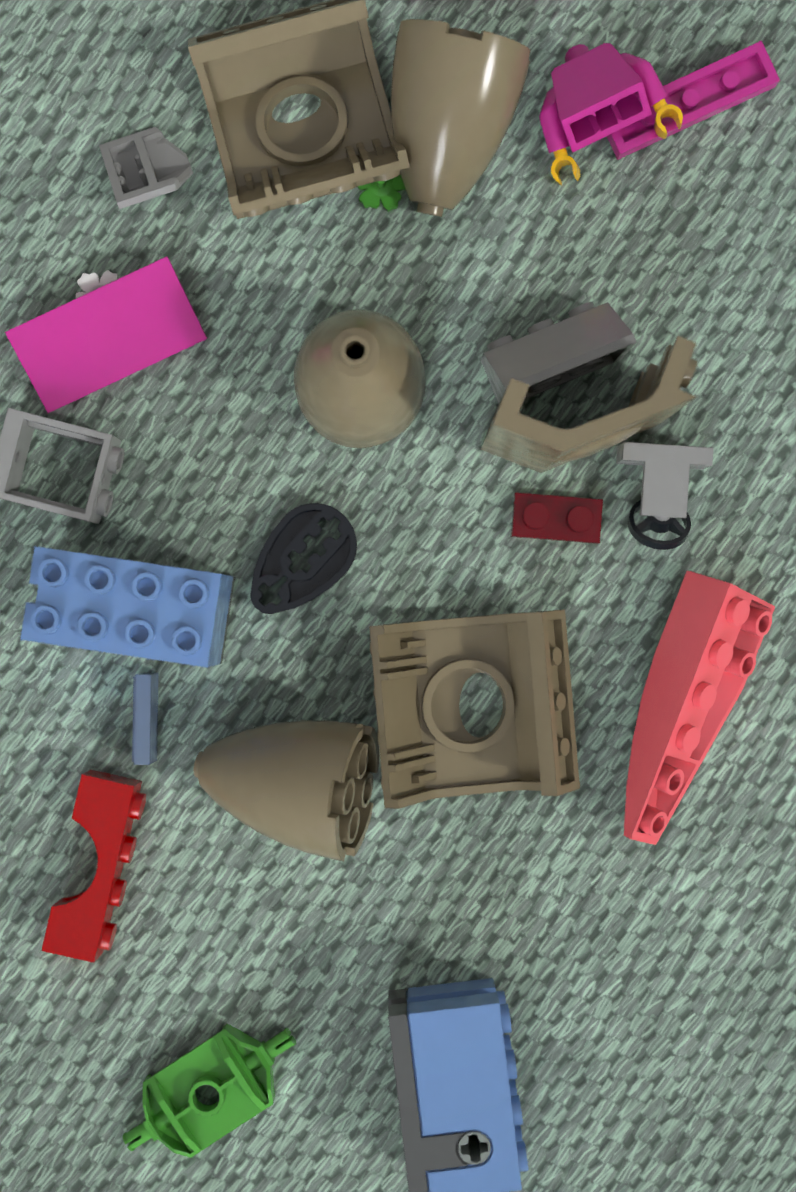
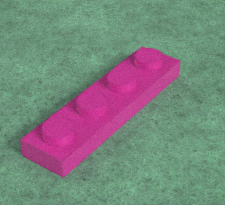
(703, 96)

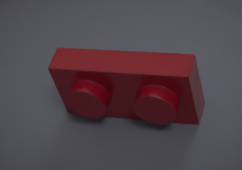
(557, 518)

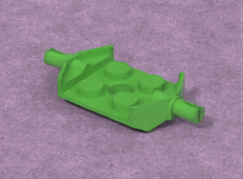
(232, 1065)

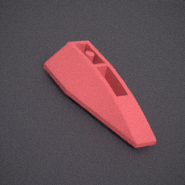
(689, 694)

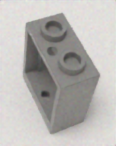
(14, 448)

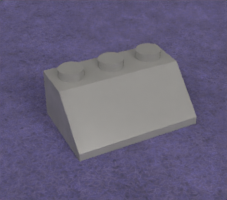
(559, 350)

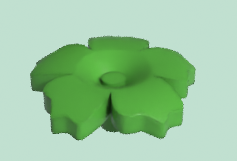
(382, 190)

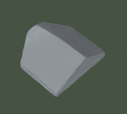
(144, 166)

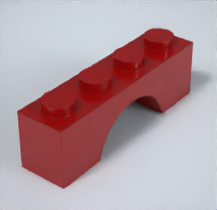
(106, 810)

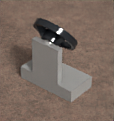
(663, 488)

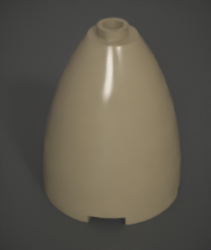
(452, 106)
(359, 378)
(297, 782)

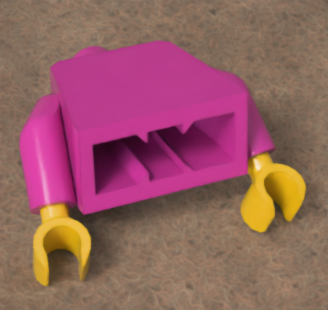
(597, 96)

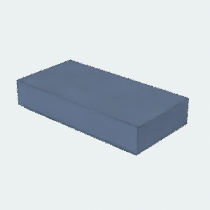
(145, 718)

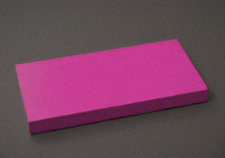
(106, 334)

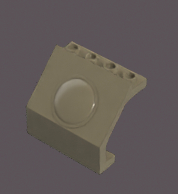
(300, 51)
(547, 447)
(419, 722)

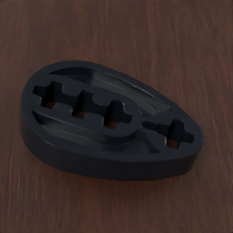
(290, 537)

